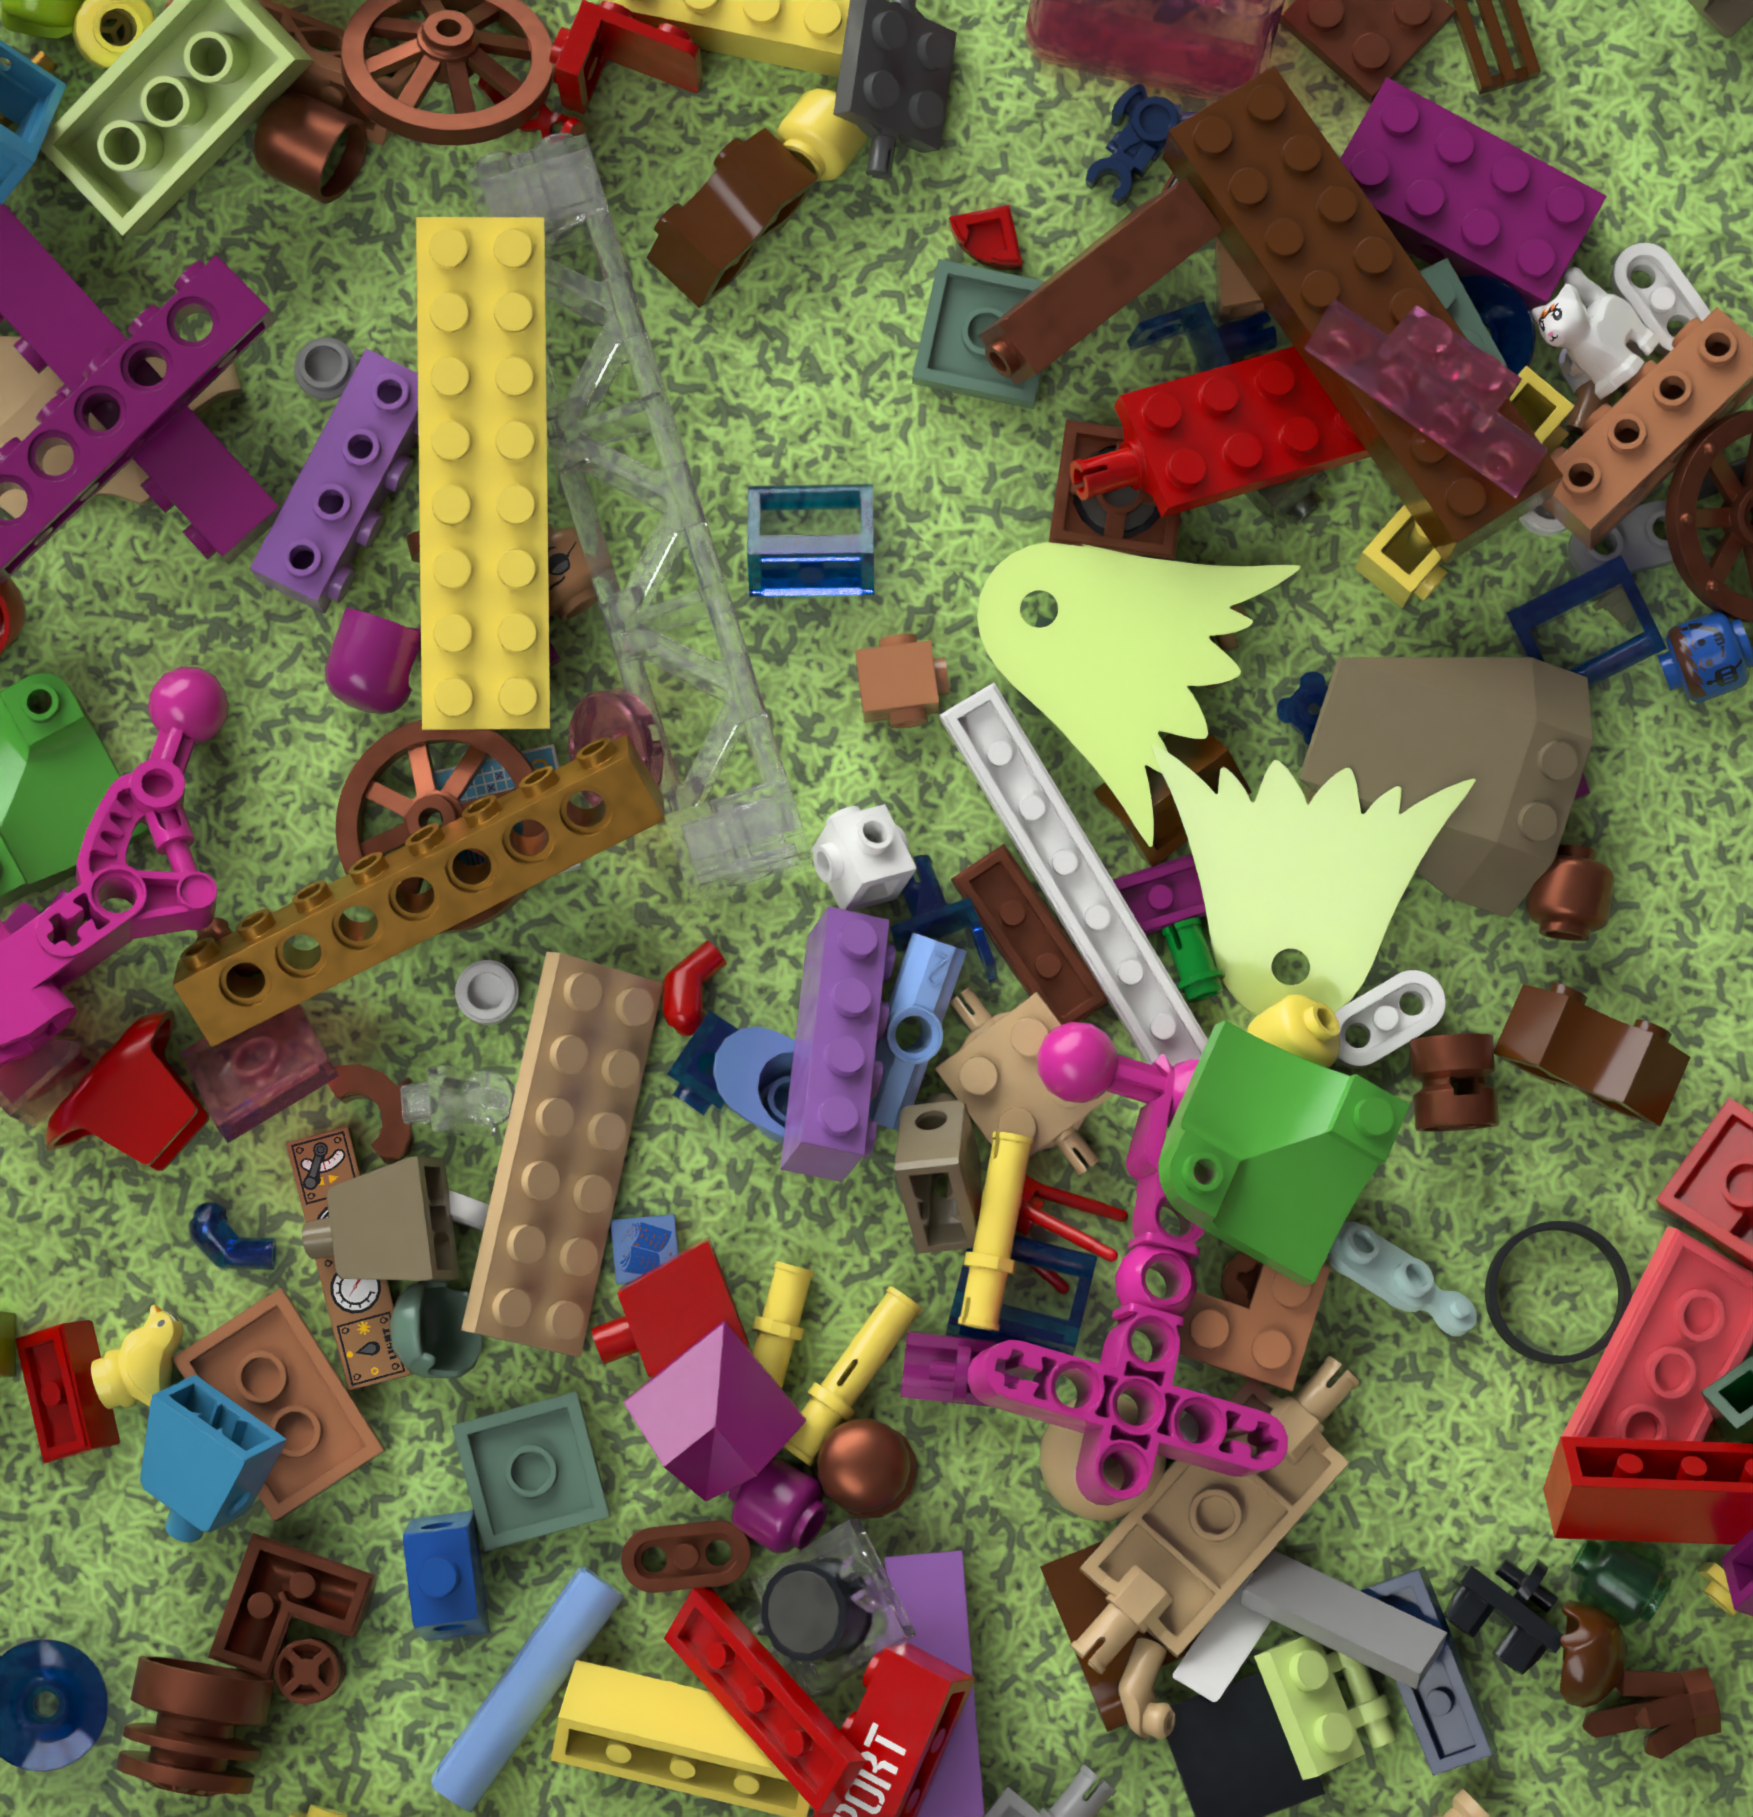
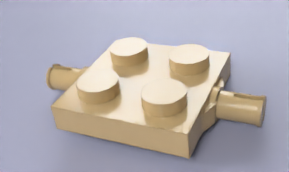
(1001, 1082)

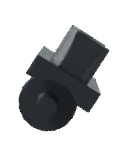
(1480, 1596)

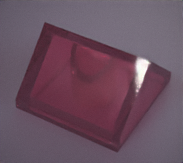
(43, 1079)

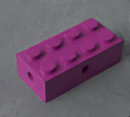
(1468, 194)

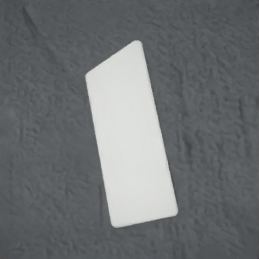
(1221, 1648)

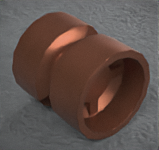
(1449, 1060)

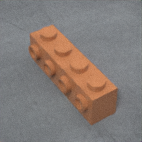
(1644, 435)

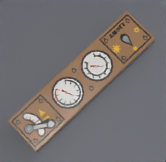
(356, 1307)

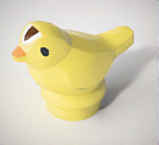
(141, 1363)

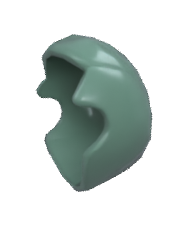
(429, 1333)

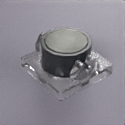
(830, 1609)

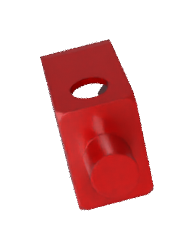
(670, 1310)

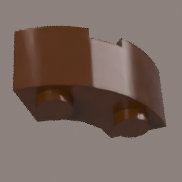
(744, 201)
(1580, 1048)

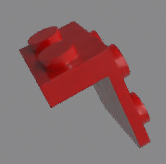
(616, 36)

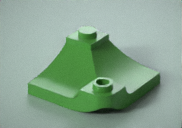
(49, 785)
(1274, 1150)

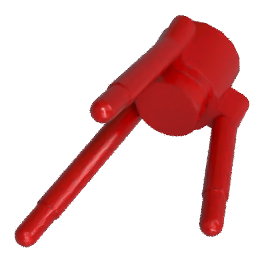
(1032, 1213)

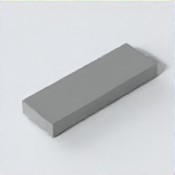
(1343, 1618)

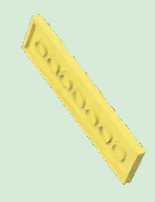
(483, 473)

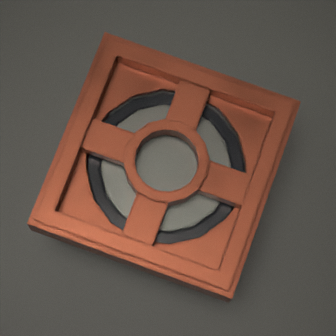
(1114, 520)

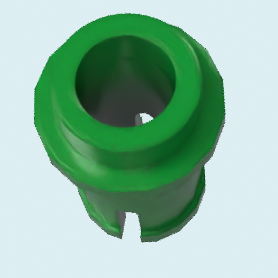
(1193, 960)

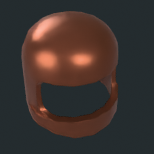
(297, 140)
(867, 1468)

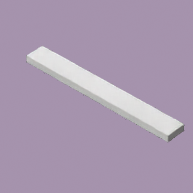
(1073, 878)

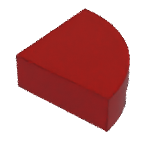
(989, 237)

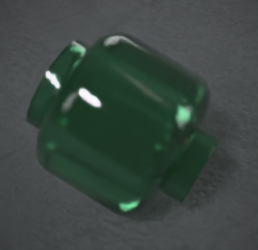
(1621, 1578)

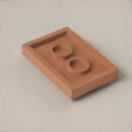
(285, 1380)

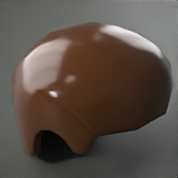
(1591, 1654)

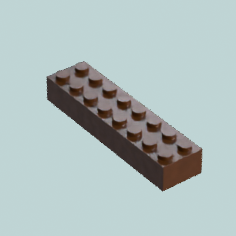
(1314, 238)

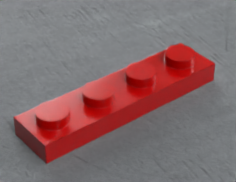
(764, 1700)

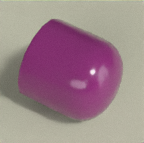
(371, 662)

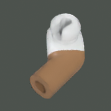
(1583, 389)

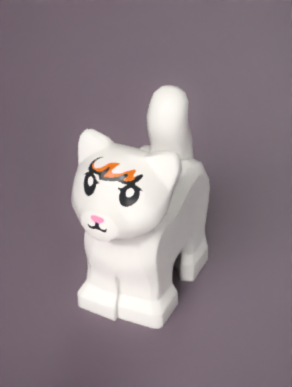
(1599, 338)

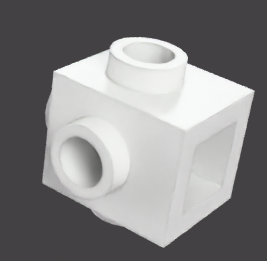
(863, 857)

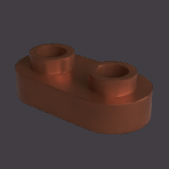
(686, 1556)

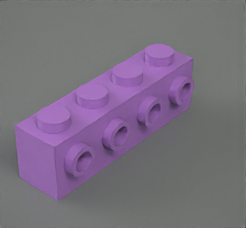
(343, 486)
(836, 1045)

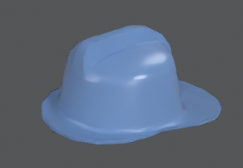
(755, 1077)

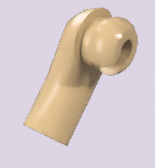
(1137, 1695)

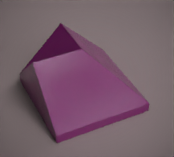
(714, 1414)

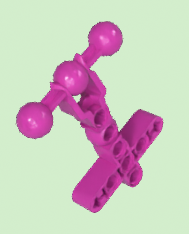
(1080, 1066)

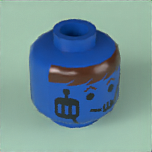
(1707, 656)

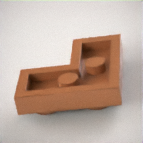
(1258, 1340)

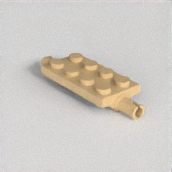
(1209, 1531)

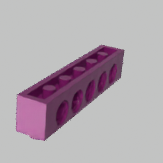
(145, 411)

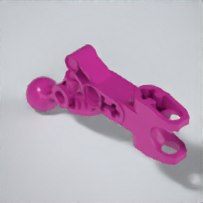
(186, 710)

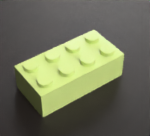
(173, 107)

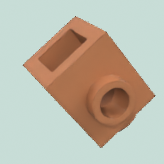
(900, 681)

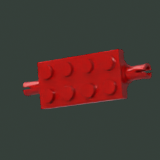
(1222, 435)

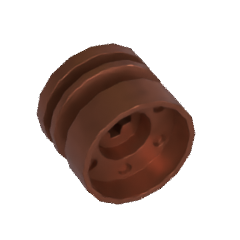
(194, 1726)

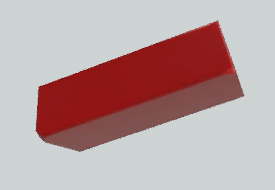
(62, 1391)

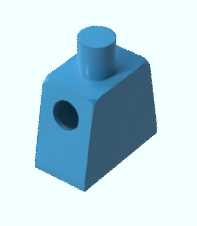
(204, 1457)

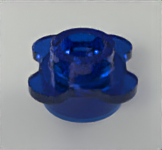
(1295, 709)

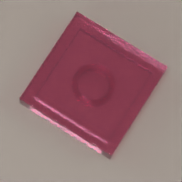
(259, 1071)

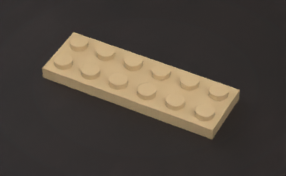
(562, 1155)

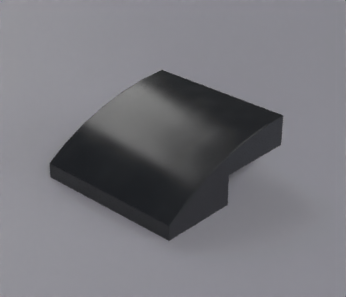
(1237, 1754)

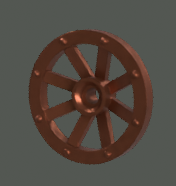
(447, 51)
(1683, 519)
(411, 739)

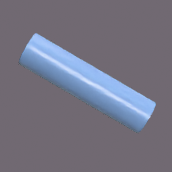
(525, 1689)

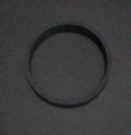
(1603, 1245)

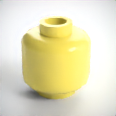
(131, 15)
(820, 138)
(1300, 1028)

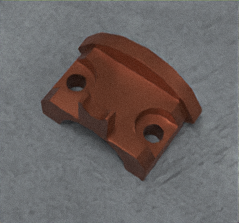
(367, 1083)

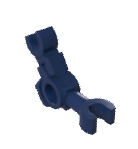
(1139, 141)

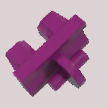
(939, 1367)

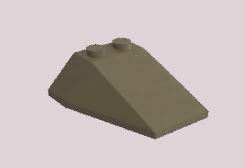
(1457, 719)

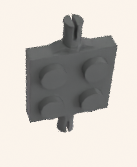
(894, 78)

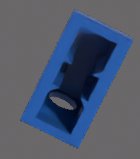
(445, 1576)

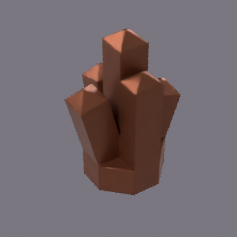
(1679, 1704)

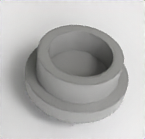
(324, 368)

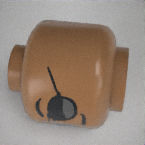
(568, 575)

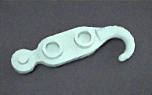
(1398, 1278)

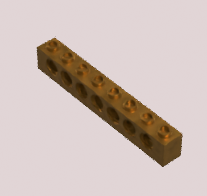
(231, 1004)

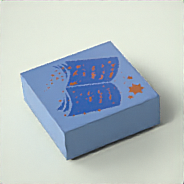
(642, 1245)

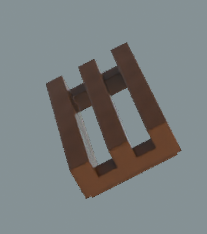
(1474, 53)

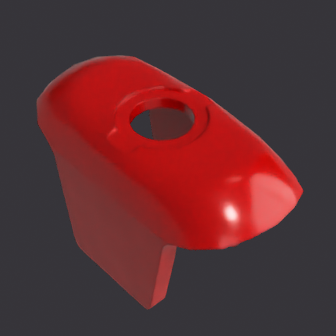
(132, 1099)

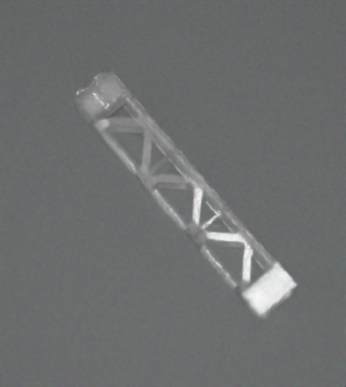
(742, 835)

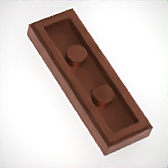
(1029, 936)

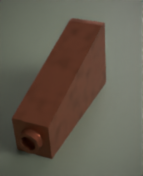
(1099, 282)

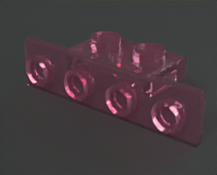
(1435, 385)

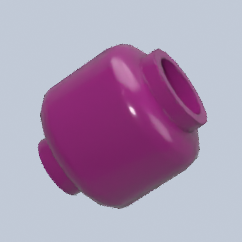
(779, 1507)

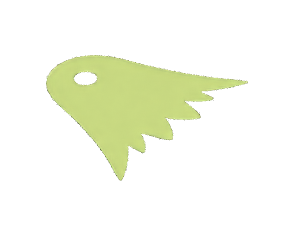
(1118, 650)
(1300, 874)

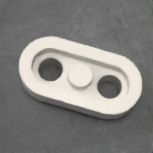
(1668, 297)
(1384, 1020)

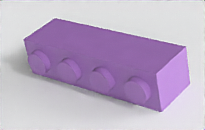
(935, 1602)

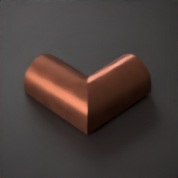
(285, 1584)

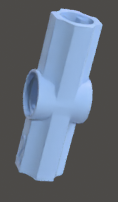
(922, 991)

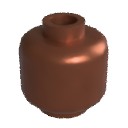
(1572, 895)

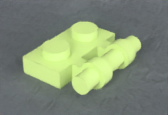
(1313, 1709)

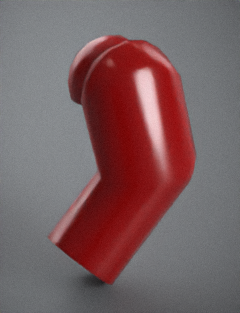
(683, 988)

